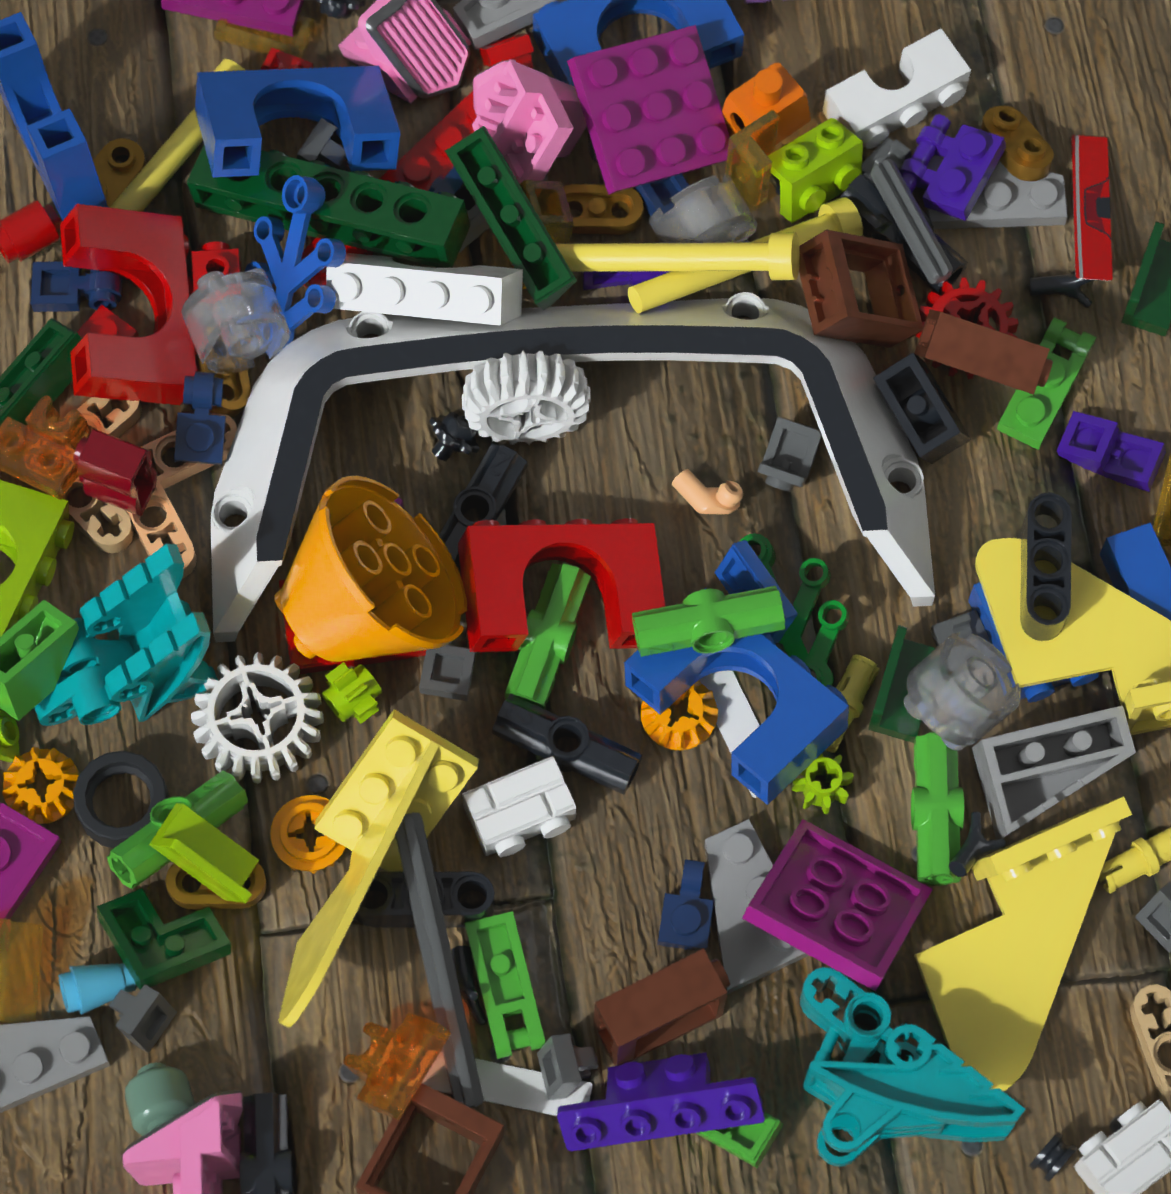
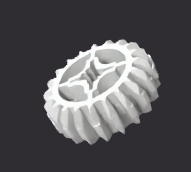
(526, 397)
(241, 725)

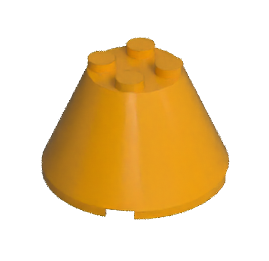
(370, 579)

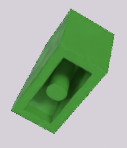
(34, 657)

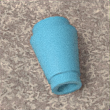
(93, 985)

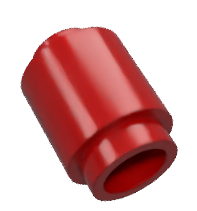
(28, 231)

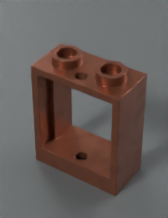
(831, 296)
(984, 352)
(661, 1007)
(448, 1114)

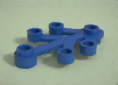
(301, 197)

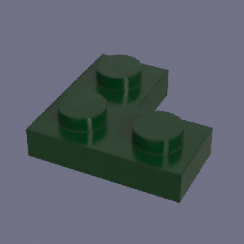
(159, 950)

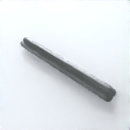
(438, 960)

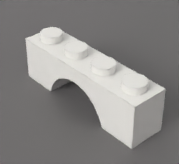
(453, 294)

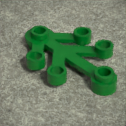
(804, 604)

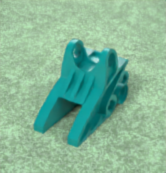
(149, 652)
(894, 1097)

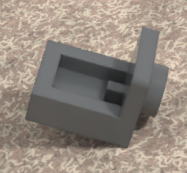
(790, 454)

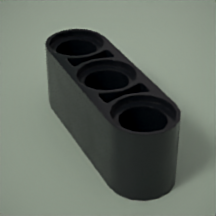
(1049, 545)
(397, 910)

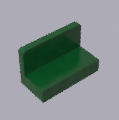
(1151, 294)
(889, 711)

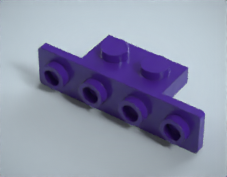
(660, 1102)

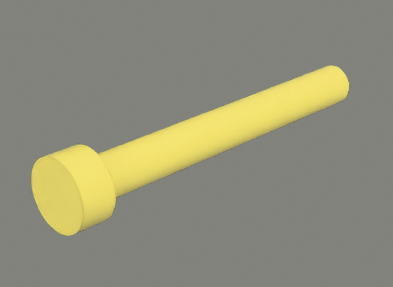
(166, 159)
(836, 215)
(777, 256)

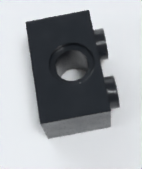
(922, 408)

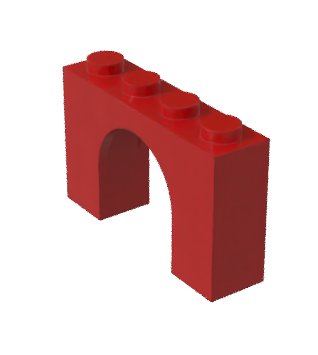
(153, 256)
(616, 555)

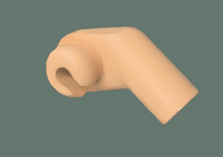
(708, 500)

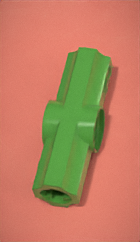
(708, 621)
(550, 636)
(213, 801)
(936, 809)

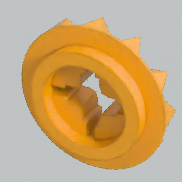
(686, 732)
(59, 794)
(291, 821)

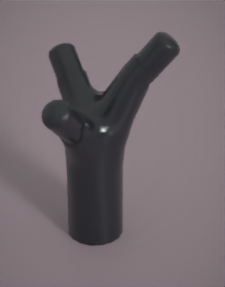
(1060, 284)
(973, 848)
(464, 971)

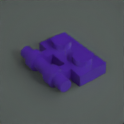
(962, 173)

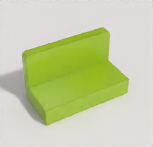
(205, 853)

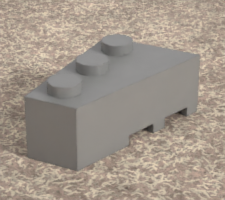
(1046, 763)

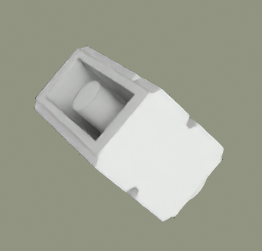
(520, 807)
(1132, 1155)

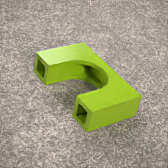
(30, 535)

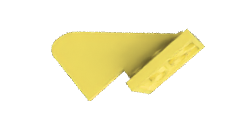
(1099, 635)
(396, 775)
(1002, 976)

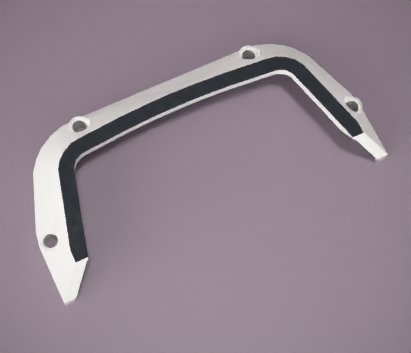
(286, 403)

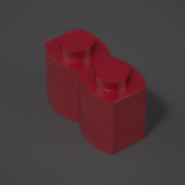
(115, 471)

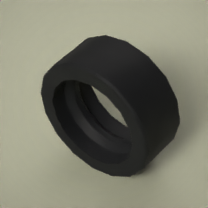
(103, 768)

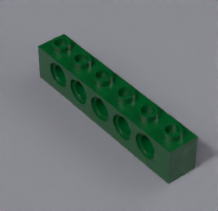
(347, 217)

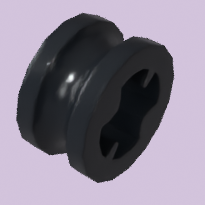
(1053, 1156)

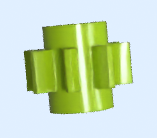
(352, 693)
(832, 774)

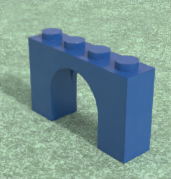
(576, 25)
(351, 98)
(46, 130)
(1135, 568)
(788, 741)

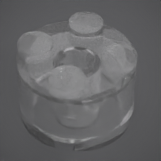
(705, 214)
(235, 320)
(962, 690)

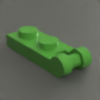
(1030, 415)
(504, 982)

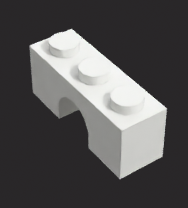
(933, 78)

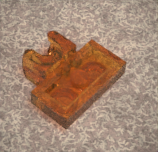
(44, 448)
(396, 1062)

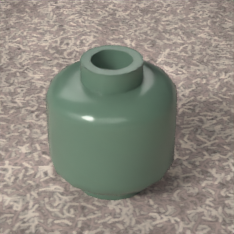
(157, 1096)

